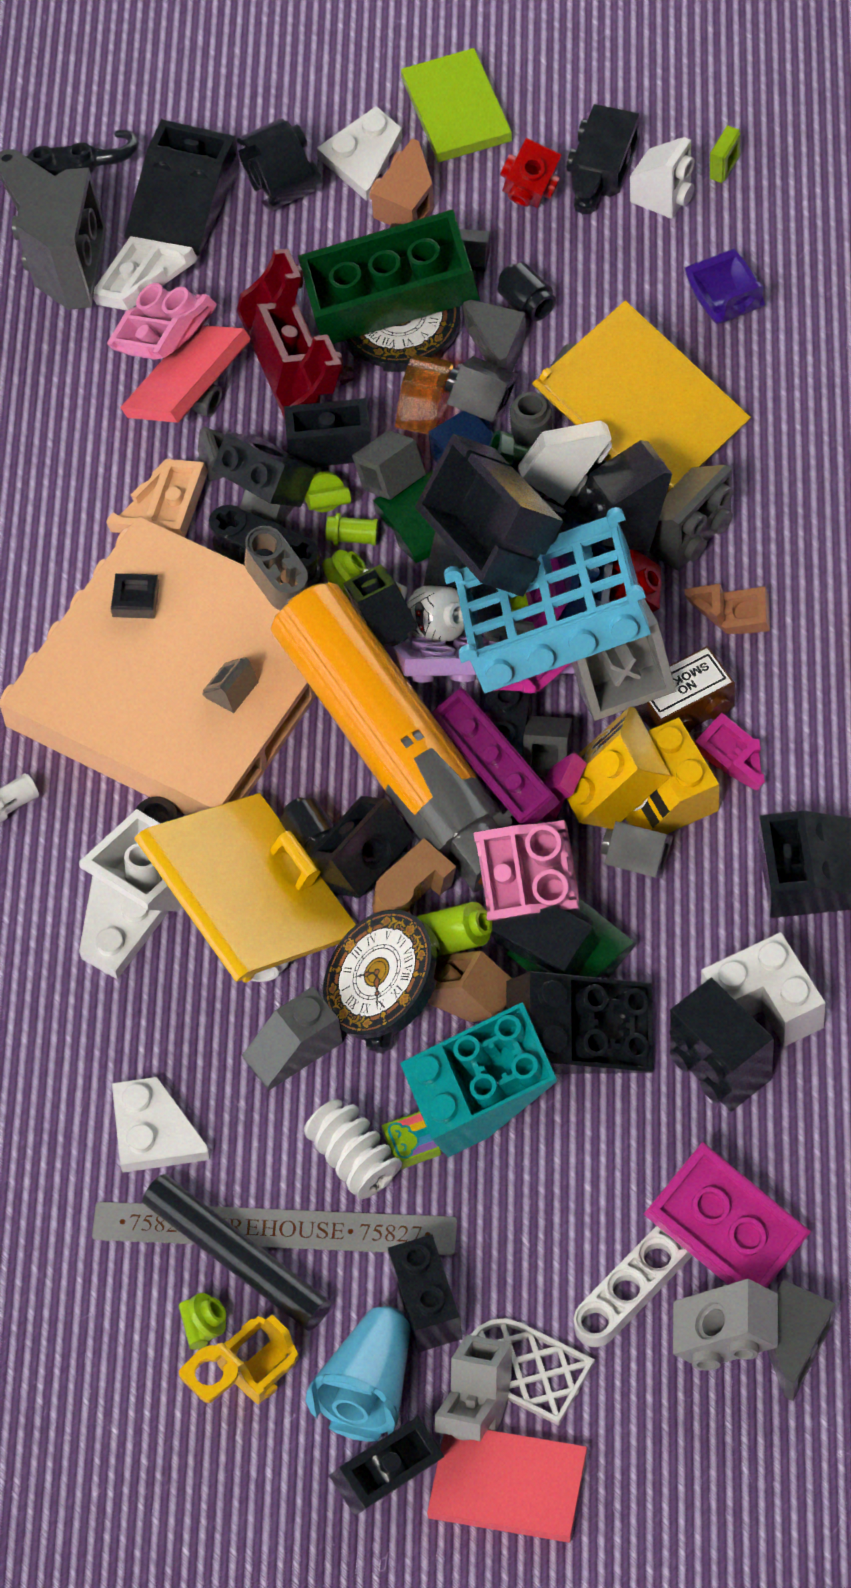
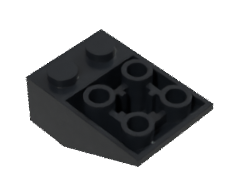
(182, 184)
(805, 862)
(588, 1021)

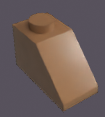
(469, 986)

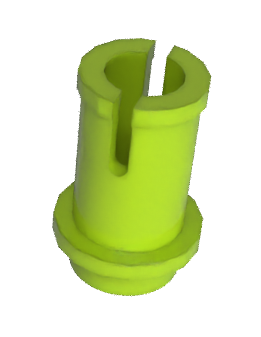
(351, 530)

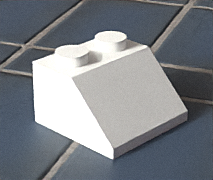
(126, 867)

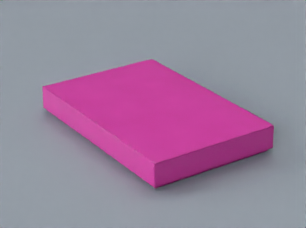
(726, 1220)

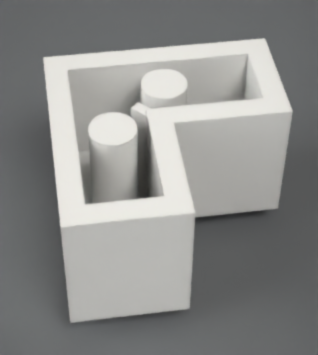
(772, 982)

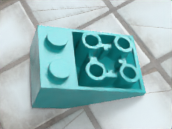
(479, 1079)

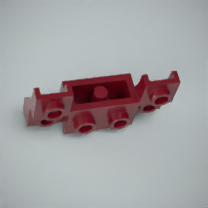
(291, 359)

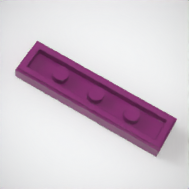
(494, 758)

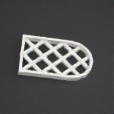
(557, 1347)

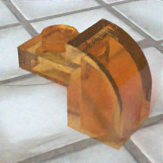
(422, 394)

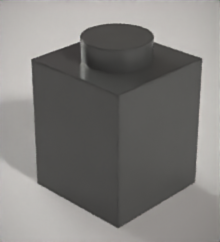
(389, 464)
(546, 742)
(636, 849)

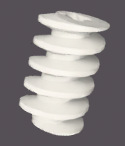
(350, 1149)

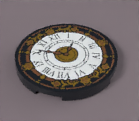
(397, 344)
(381, 974)

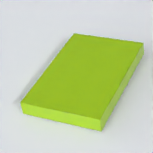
(456, 105)

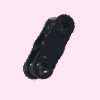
(234, 536)

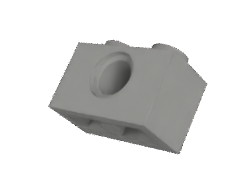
(725, 1324)

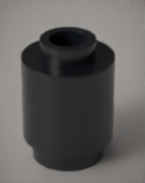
(526, 291)
(306, 821)

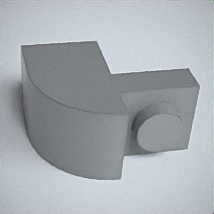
(477, 1389)

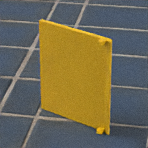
(642, 392)
(246, 885)

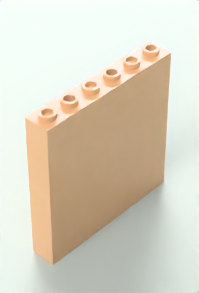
(132, 688)

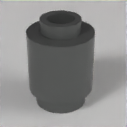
(529, 418)

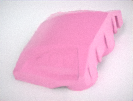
(160, 321)
(527, 869)

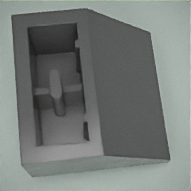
(693, 514)

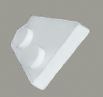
(362, 150)
(136, 267)
(115, 928)
(153, 1128)

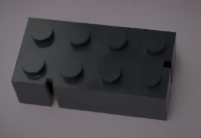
(488, 515)

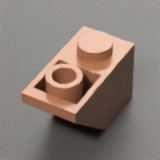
(405, 188)

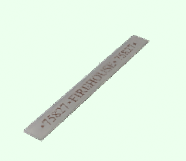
(283, 1228)

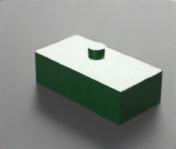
(388, 277)

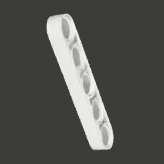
(633, 1269)

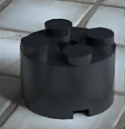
(278, 163)

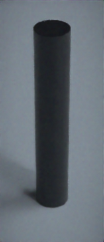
(236, 1252)

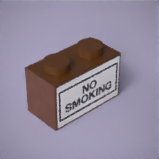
(700, 695)

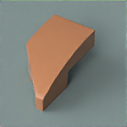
(732, 611)

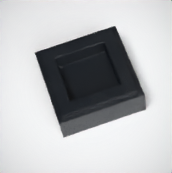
(134, 596)

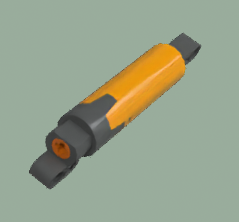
(375, 707)

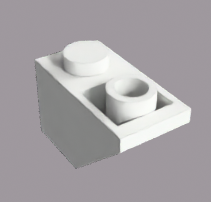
(664, 178)
(563, 457)

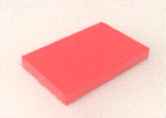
(185, 374)
(509, 1484)

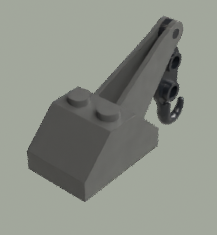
(61, 215)

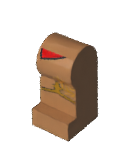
(412, 877)

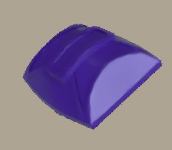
(725, 286)

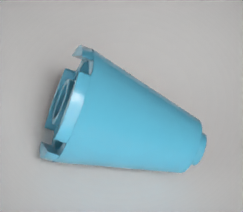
(364, 1377)

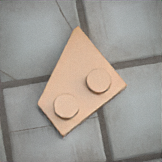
(165, 498)

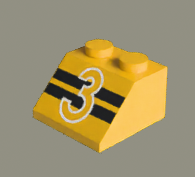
(619, 772)
(690, 790)

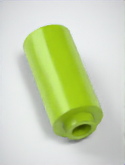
(459, 927)

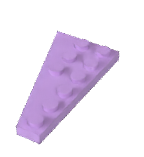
(429, 658)

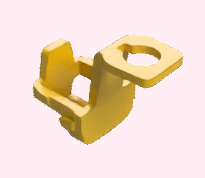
(248, 1374)

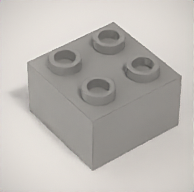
(625, 674)

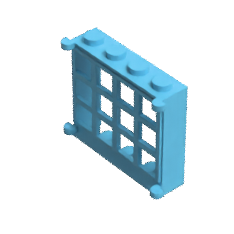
(560, 640)

